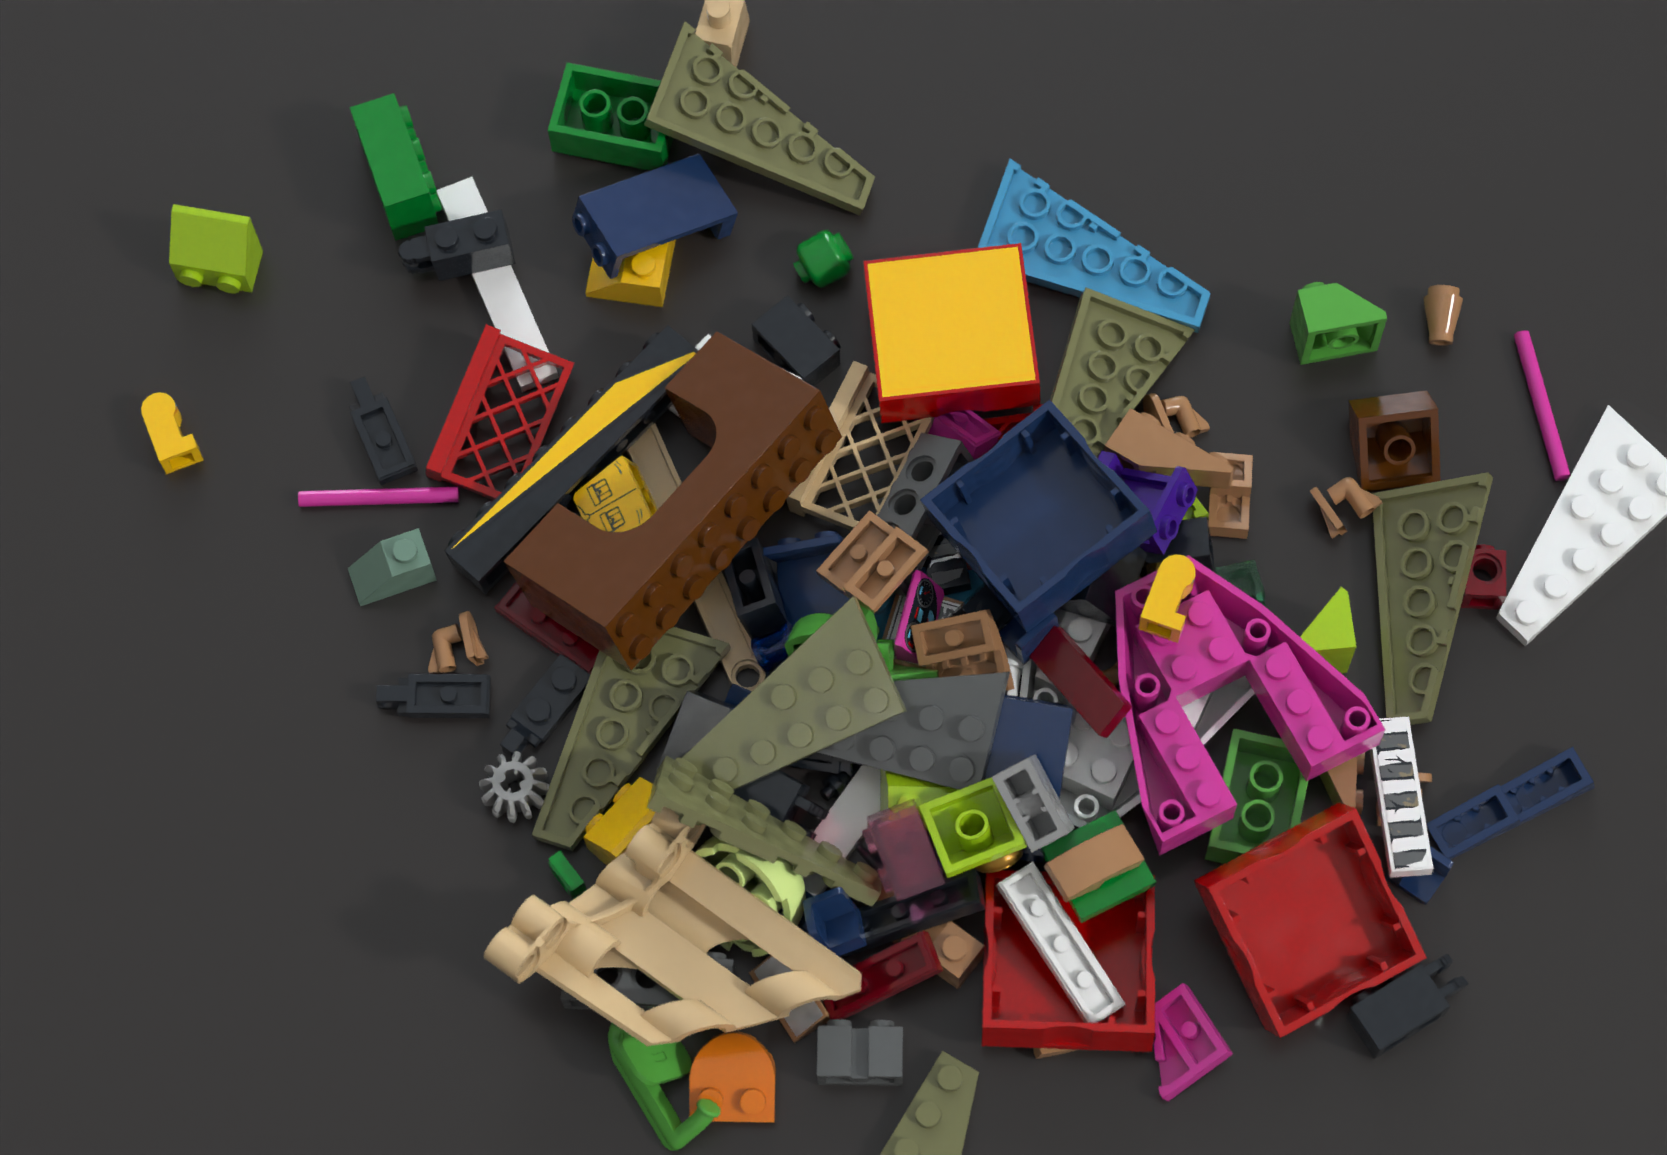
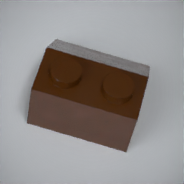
(1395, 440)

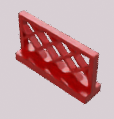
(472, 394)

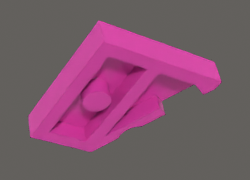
(1185, 1041)

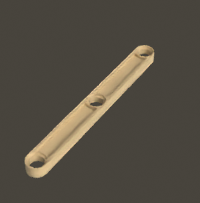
(716, 603)

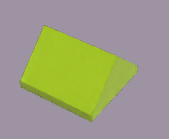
(1333, 632)
(971, 827)

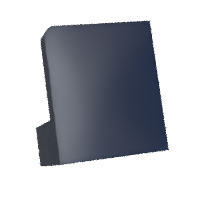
(1024, 643)
(1424, 886)
(835, 921)

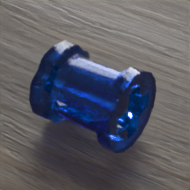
(771, 648)

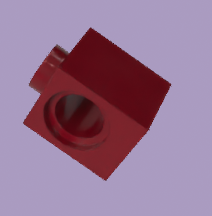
(1490, 593)

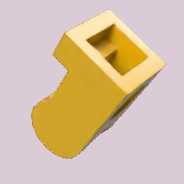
(163, 425)
(1170, 586)

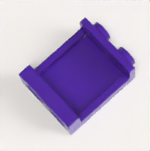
(1162, 494)

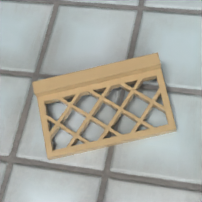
(846, 413)

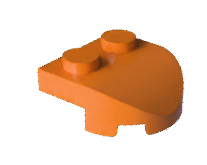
(736, 1076)

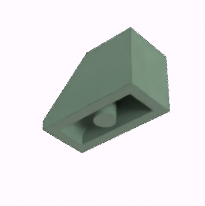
(392, 568)

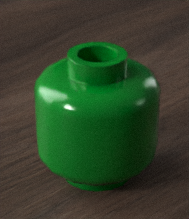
(823, 259)

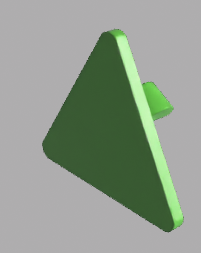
(901, 672)

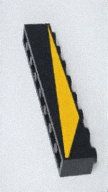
(580, 452)

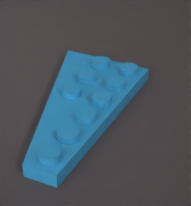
(1075, 250)

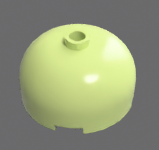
(768, 881)

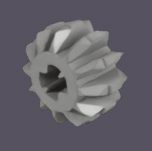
(500, 794)

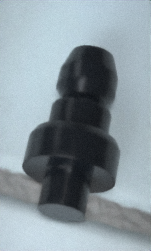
(836, 784)

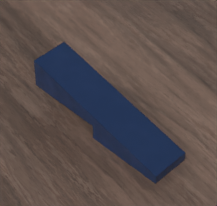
(1511, 804)

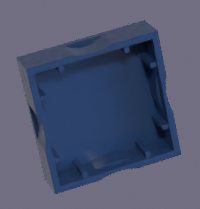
(1039, 516)

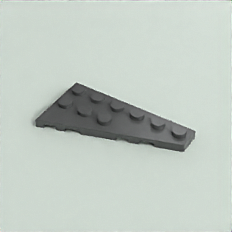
(941, 735)

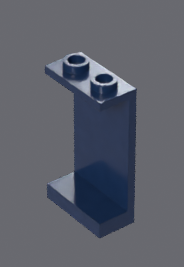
(652, 211)
(798, 580)
(1032, 728)

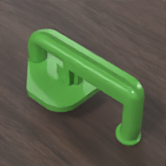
(644, 1070)

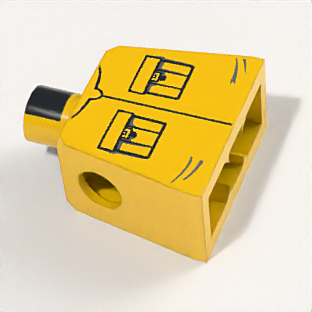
(616, 498)

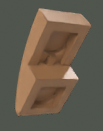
(1230, 507)
(1094, 862)

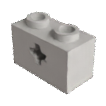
(1033, 803)

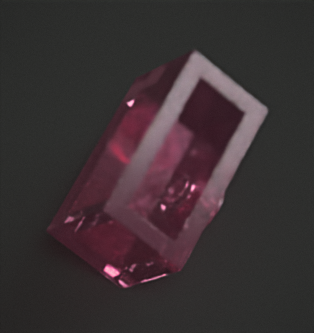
(904, 850)

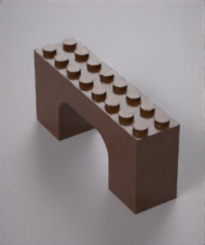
(636, 583)

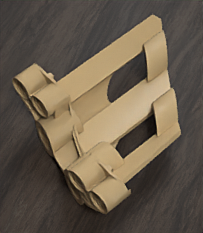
(661, 915)

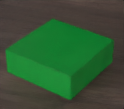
(566, 875)

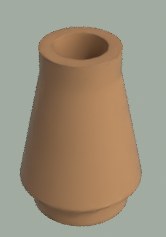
(1442, 313)

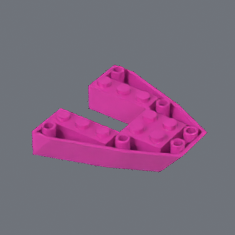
(1223, 639)

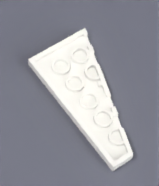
(1599, 517)

